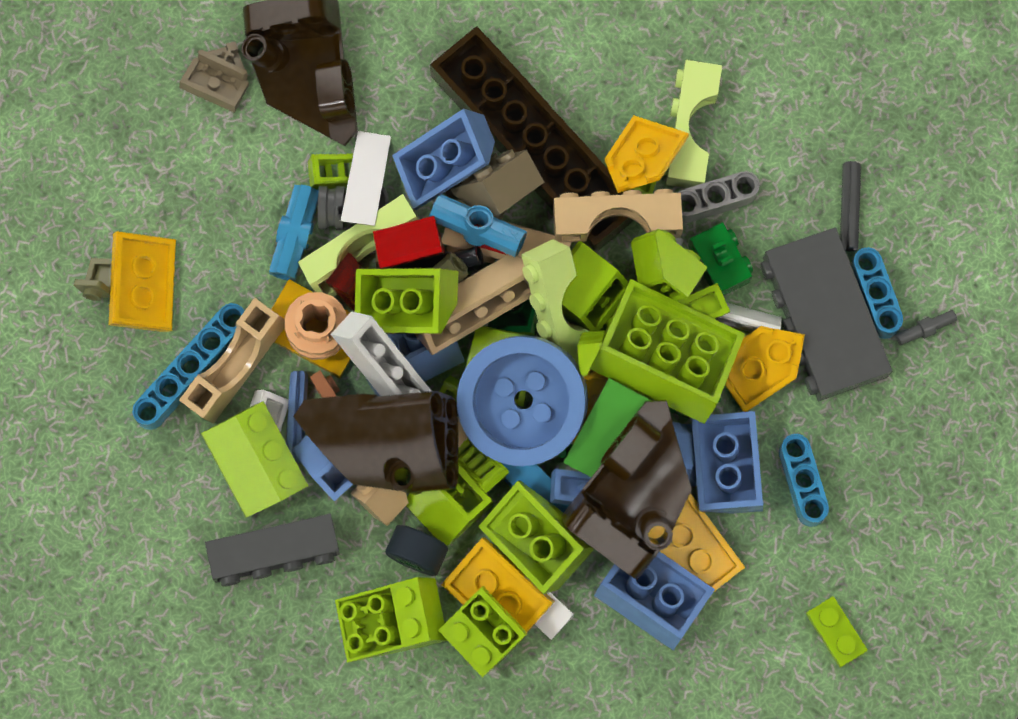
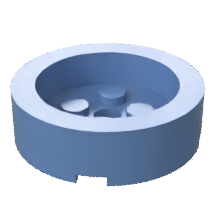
(489, 407)

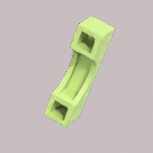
(699, 88)
(356, 240)
(548, 273)

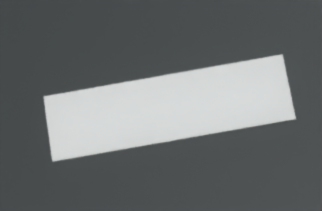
(366, 178)

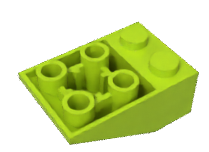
(391, 619)

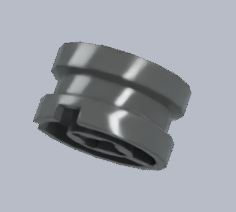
(330, 207)

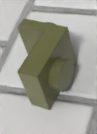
(97, 280)

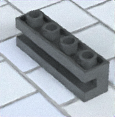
(272, 549)

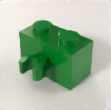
(723, 260)

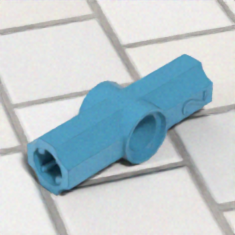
(294, 232)
(493, 232)

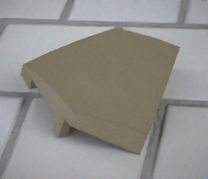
(217, 77)

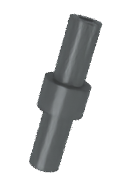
(926, 327)

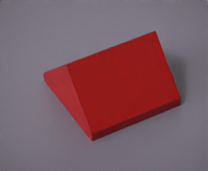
(408, 242)

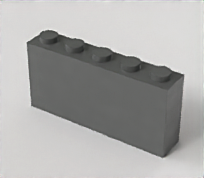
(826, 304)

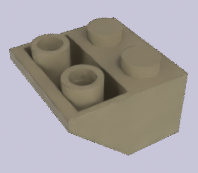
(500, 182)

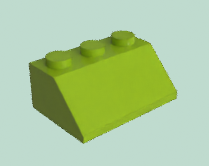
(407, 298)
(254, 459)

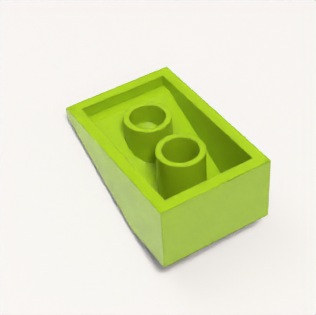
(535, 538)

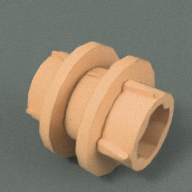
(308, 307)

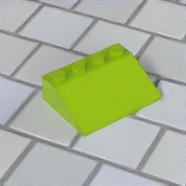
(668, 351)

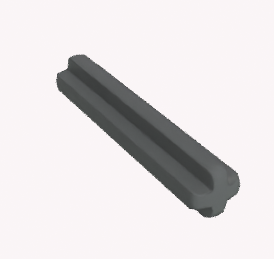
(850, 205)

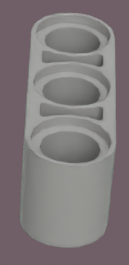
(726, 188)

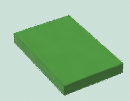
(605, 422)

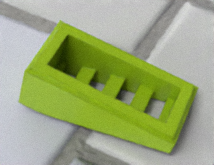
(327, 160)
(478, 464)

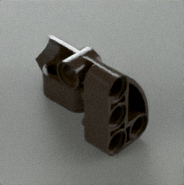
(302, 63)
(386, 438)
(632, 491)

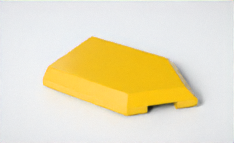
(643, 153)
(764, 365)

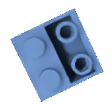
(321, 469)

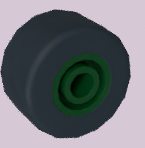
(416, 550)

